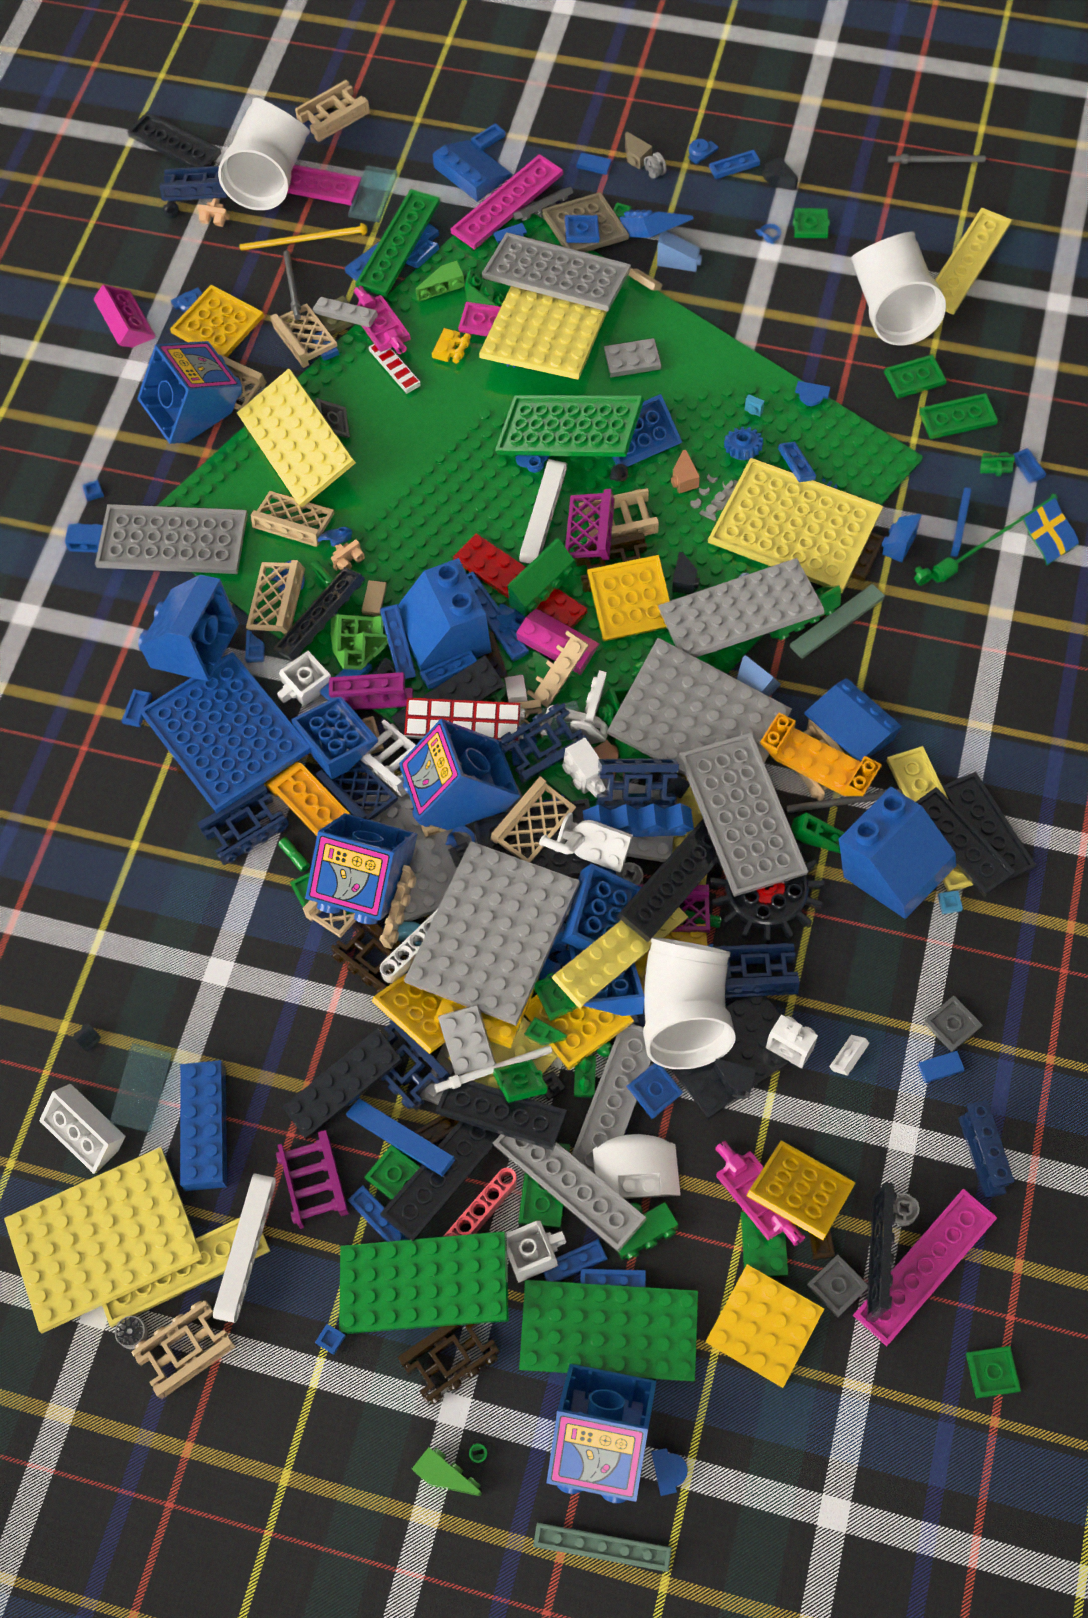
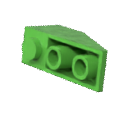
(444, 279)
(440, 1474)

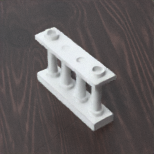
(386, 773)

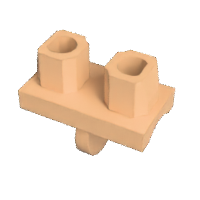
(213, 210)
(345, 554)

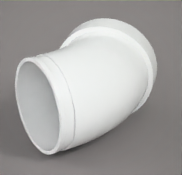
(261, 157)
(899, 290)
(686, 1004)

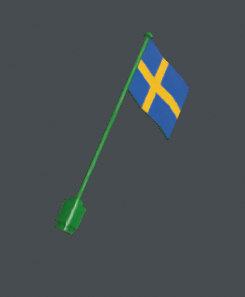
(1046, 528)

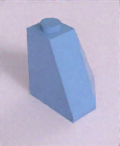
(677, 252)
(756, 677)

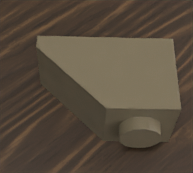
(636, 150)

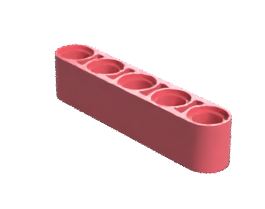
(483, 1201)

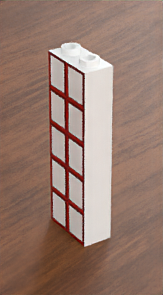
(484, 717)

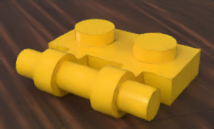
(446, 346)

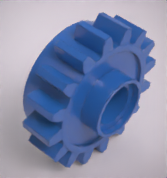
(743, 443)

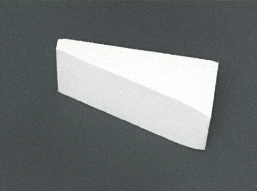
(516, 689)

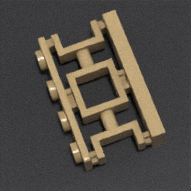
(336, 120)
(193, 1362)

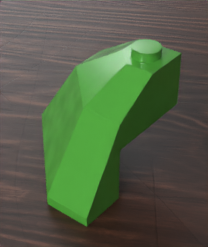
(357, 639)

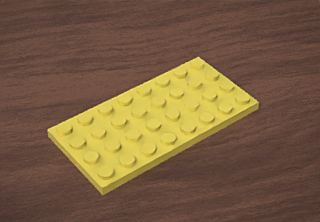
(296, 438)

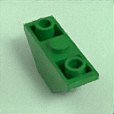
(481, 292)

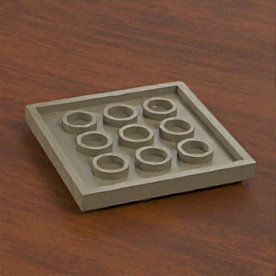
(610, 227)

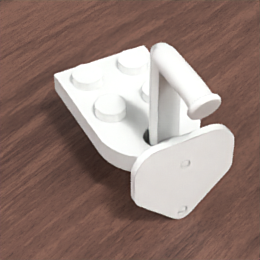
(588, 721)
(591, 842)

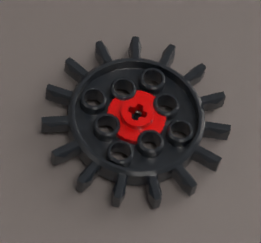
(777, 915)

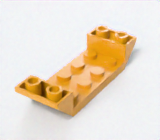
(818, 759)
(306, 796)

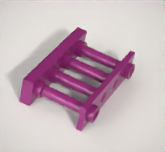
(371, 691)
(331, 1184)

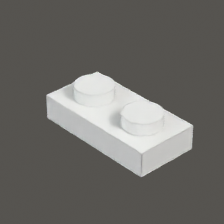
(849, 1054)

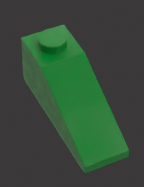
(816, 832)

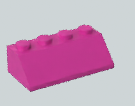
(123, 316)
(545, 633)

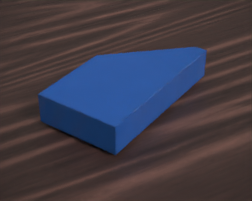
(254, 649)

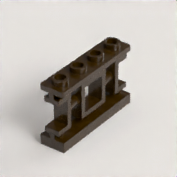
(619, 545)
(365, 969)
(438, 1340)

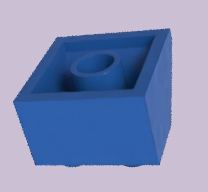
(901, 537)

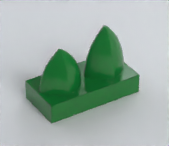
(585, 1077)

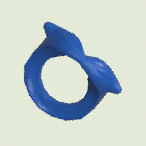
(768, 238)
(463, 829)

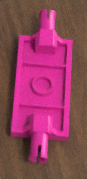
(386, 329)
(738, 1179)

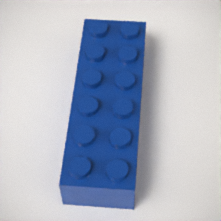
(203, 1126)

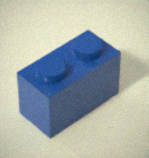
(83, 537)

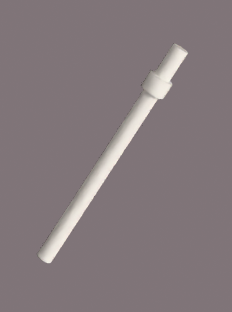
(456, 1081)

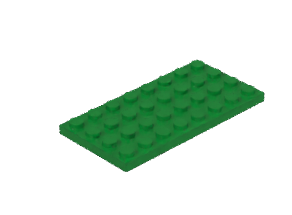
(570, 425)
(423, 1283)
(609, 1329)

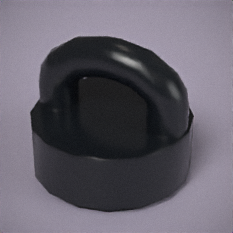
(171, 209)
(619, 473)

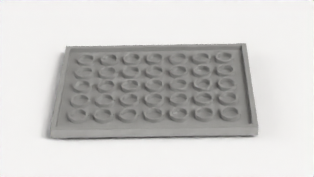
(689, 705)
(492, 932)

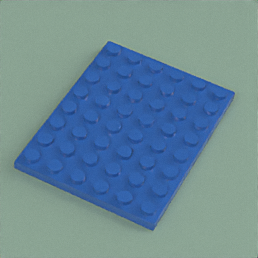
(225, 732)

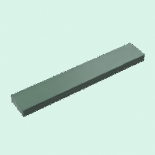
(837, 621)
(602, 1547)

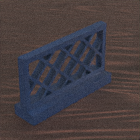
(347, 801)

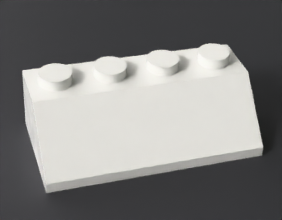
(81, 1127)

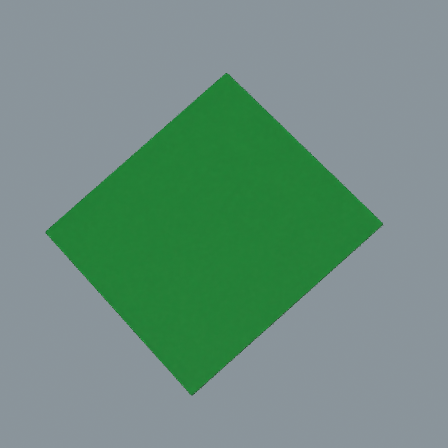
(434, 480)

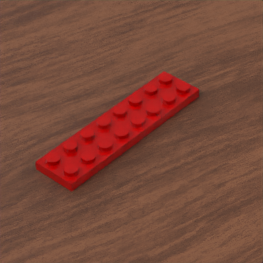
(500, 569)

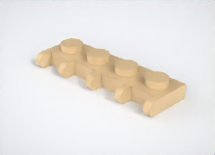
(559, 670)
(396, 914)

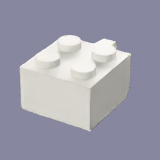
(303, 679)
(582, 765)
(791, 1040)
(532, 1250)

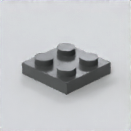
(952, 1024)
(837, 1285)

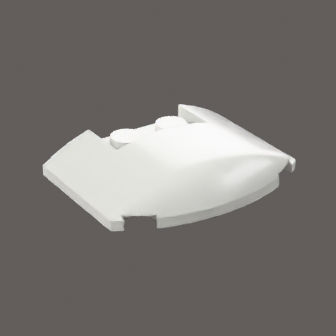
(638, 1166)

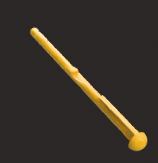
(307, 237)

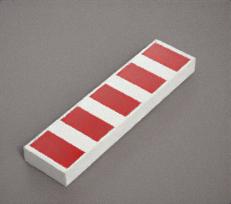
(396, 368)

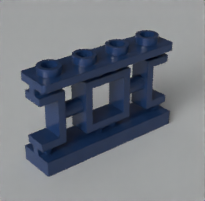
(191, 184)
(534, 728)
(637, 769)
(235, 813)
(761, 983)
(416, 1053)
(986, 1149)

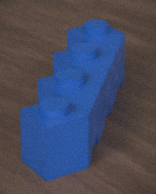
(646, 821)

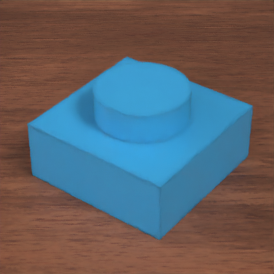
(754, 405)
(950, 902)

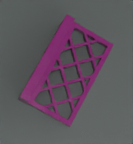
(604, 529)
(700, 893)

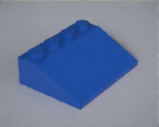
(470, 168)
(650, 223)
(652, 433)
(853, 720)
(335, 736)
(596, 906)
(622, 996)

